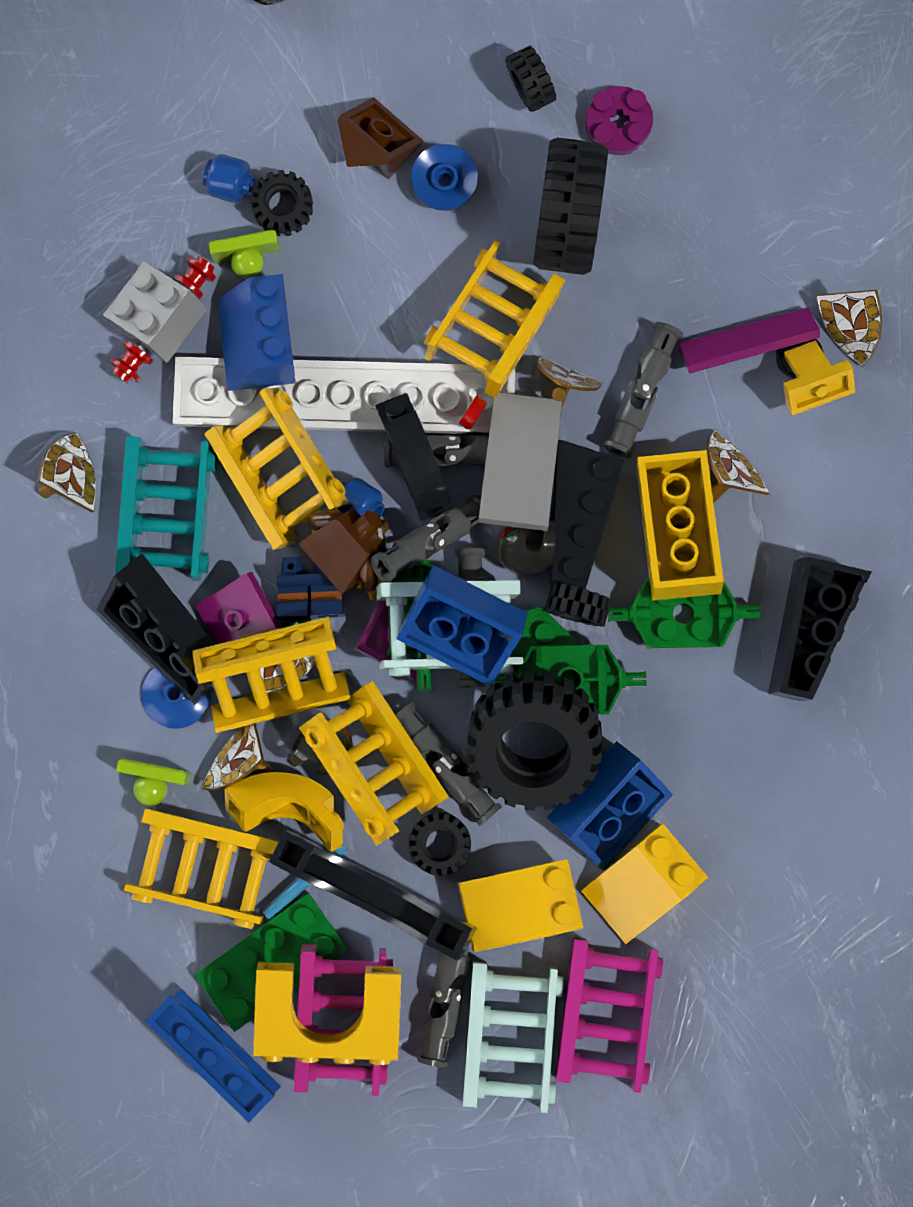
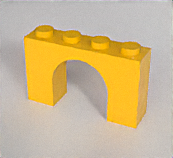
(282, 1035)

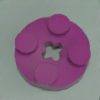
(627, 102)

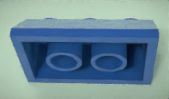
(256, 334)
(462, 625)
(612, 806)

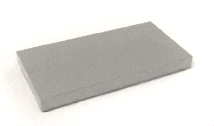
(520, 461)

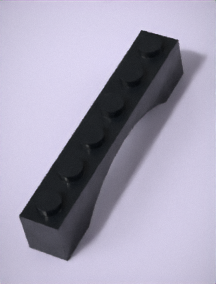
(374, 894)

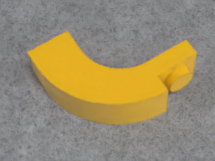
(285, 796)

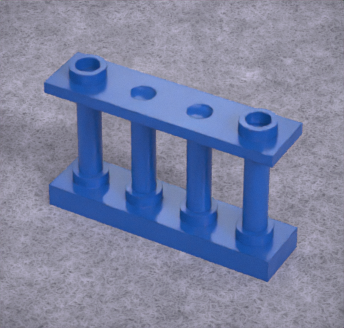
(213, 1054)

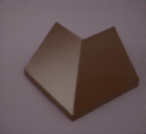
(376, 138)

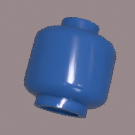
(228, 178)
(362, 497)

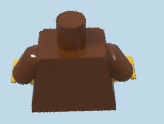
(344, 547)

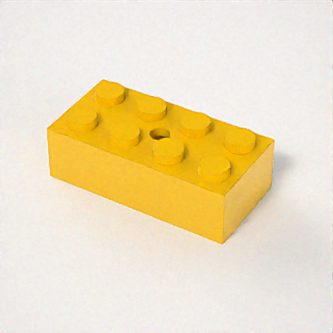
(673, 493)

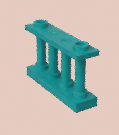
(137, 490)

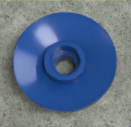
(449, 162)
(168, 712)

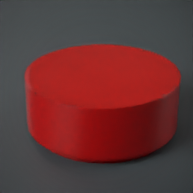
(472, 412)

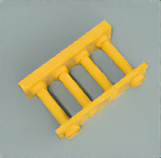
(512, 346)
(246, 470)
(265, 650)
(397, 749)
(194, 833)

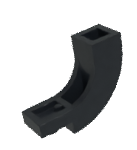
(414, 456)

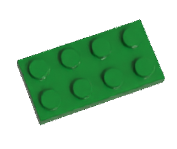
(232, 976)

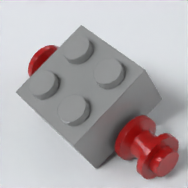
(157, 314)

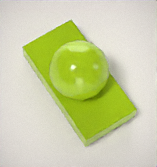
(245, 252)
(151, 784)

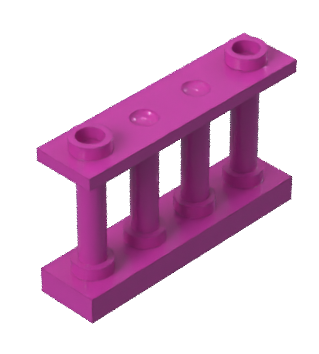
(312, 1000)
(575, 1028)

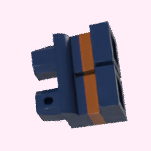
(294, 593)

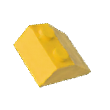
(644, 883)
(521, 905)

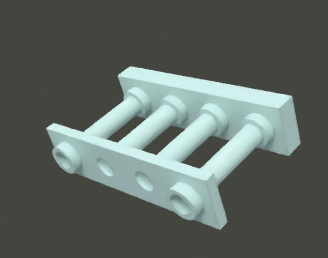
(396, 598)
(480, 1051)

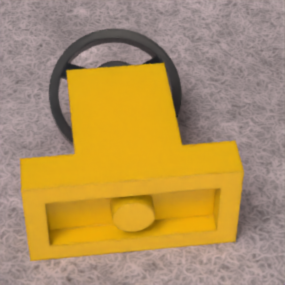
(814, 377)

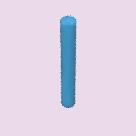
(290, 893)

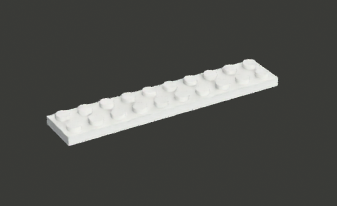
(337, 395)

